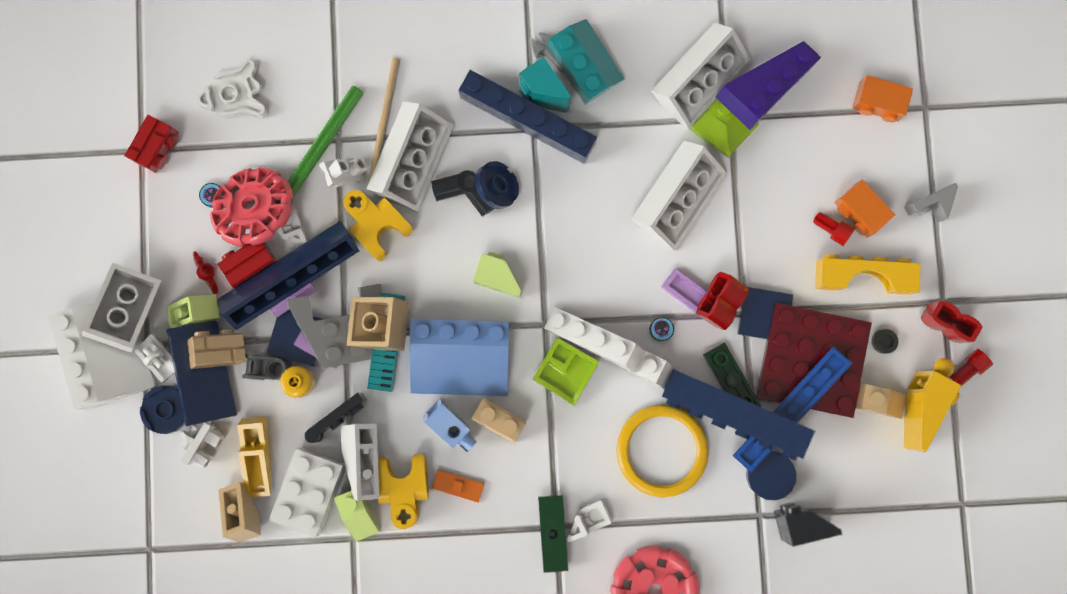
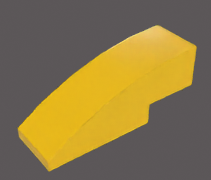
(255, 455)

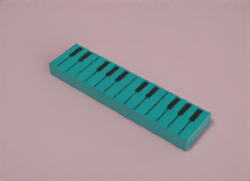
(383, 364)

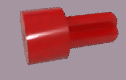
(839, 232)
(975, 363)

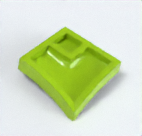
(721, 129)
(565, 371)

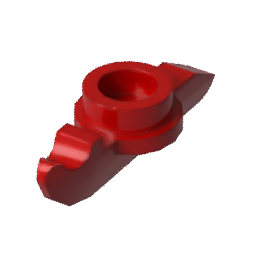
(205, 272)

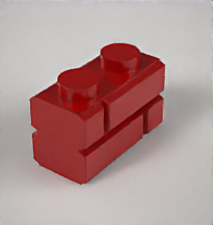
(152, 144)
(245, 263)

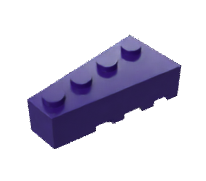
(764, 86)

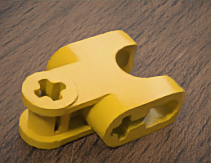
(374, 220)
(403, 492)

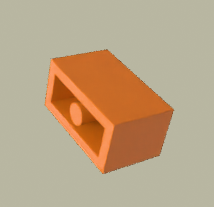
(882, 99)
(864, 209)

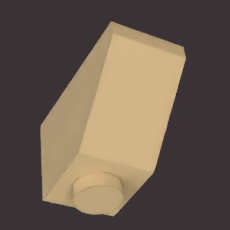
(880, 401)
(238, 513)

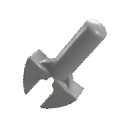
(540, 50)

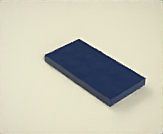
(202, 391)

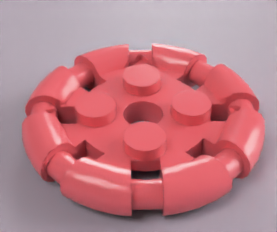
(259, 214)
(655, 573)

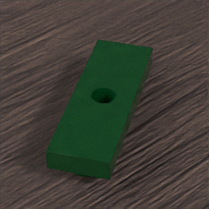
(723, 366)
(553, 548)

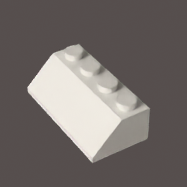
(701, 73)
(410, 156)
(679, 194)

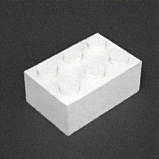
(121, 307)
(308, 492)

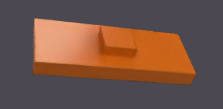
(458, 485)

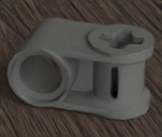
(262, 367)

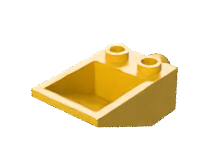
(927, 404)

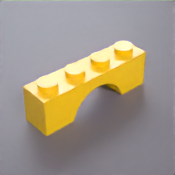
(897, 276)

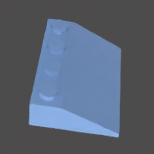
(459, 357)

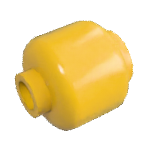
(304, 386)

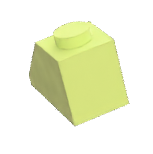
(496, 275)
(193, 310)
(356, 516)

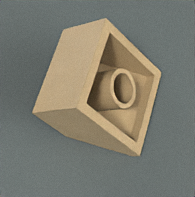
(378, 323)

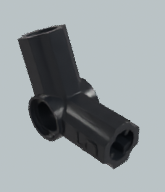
(453, 186)

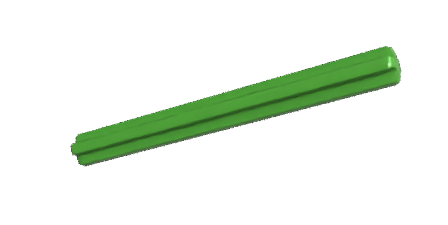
(324, 139)

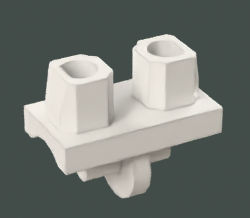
(344, 171)
(156, 357)
(195, 453)

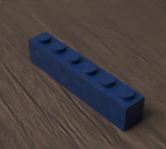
(527, 116)
(287, 275)
(739, 414)

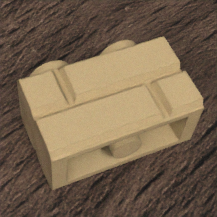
(216, 350)
(499, 420)

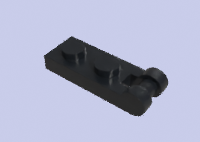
(335, 418)

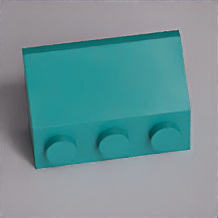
(585, 60)

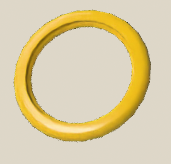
(623, 454)

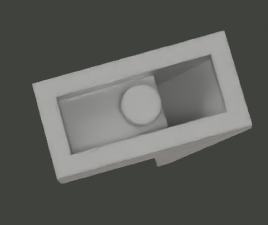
(938, 202)

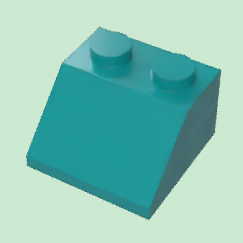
(544, 87)

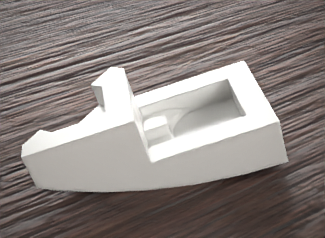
(293, 229)
(589, 519)

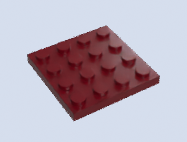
(796, 345)

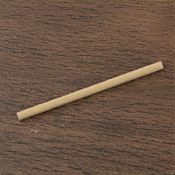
(384, 115)

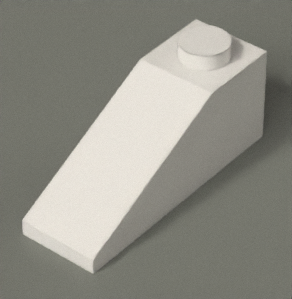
(361, 459)

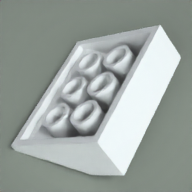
(94, 369)

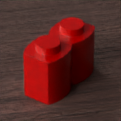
(722, 300)
(954, 325)

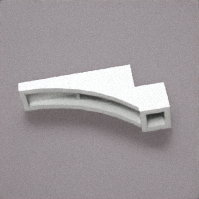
(610, 347)

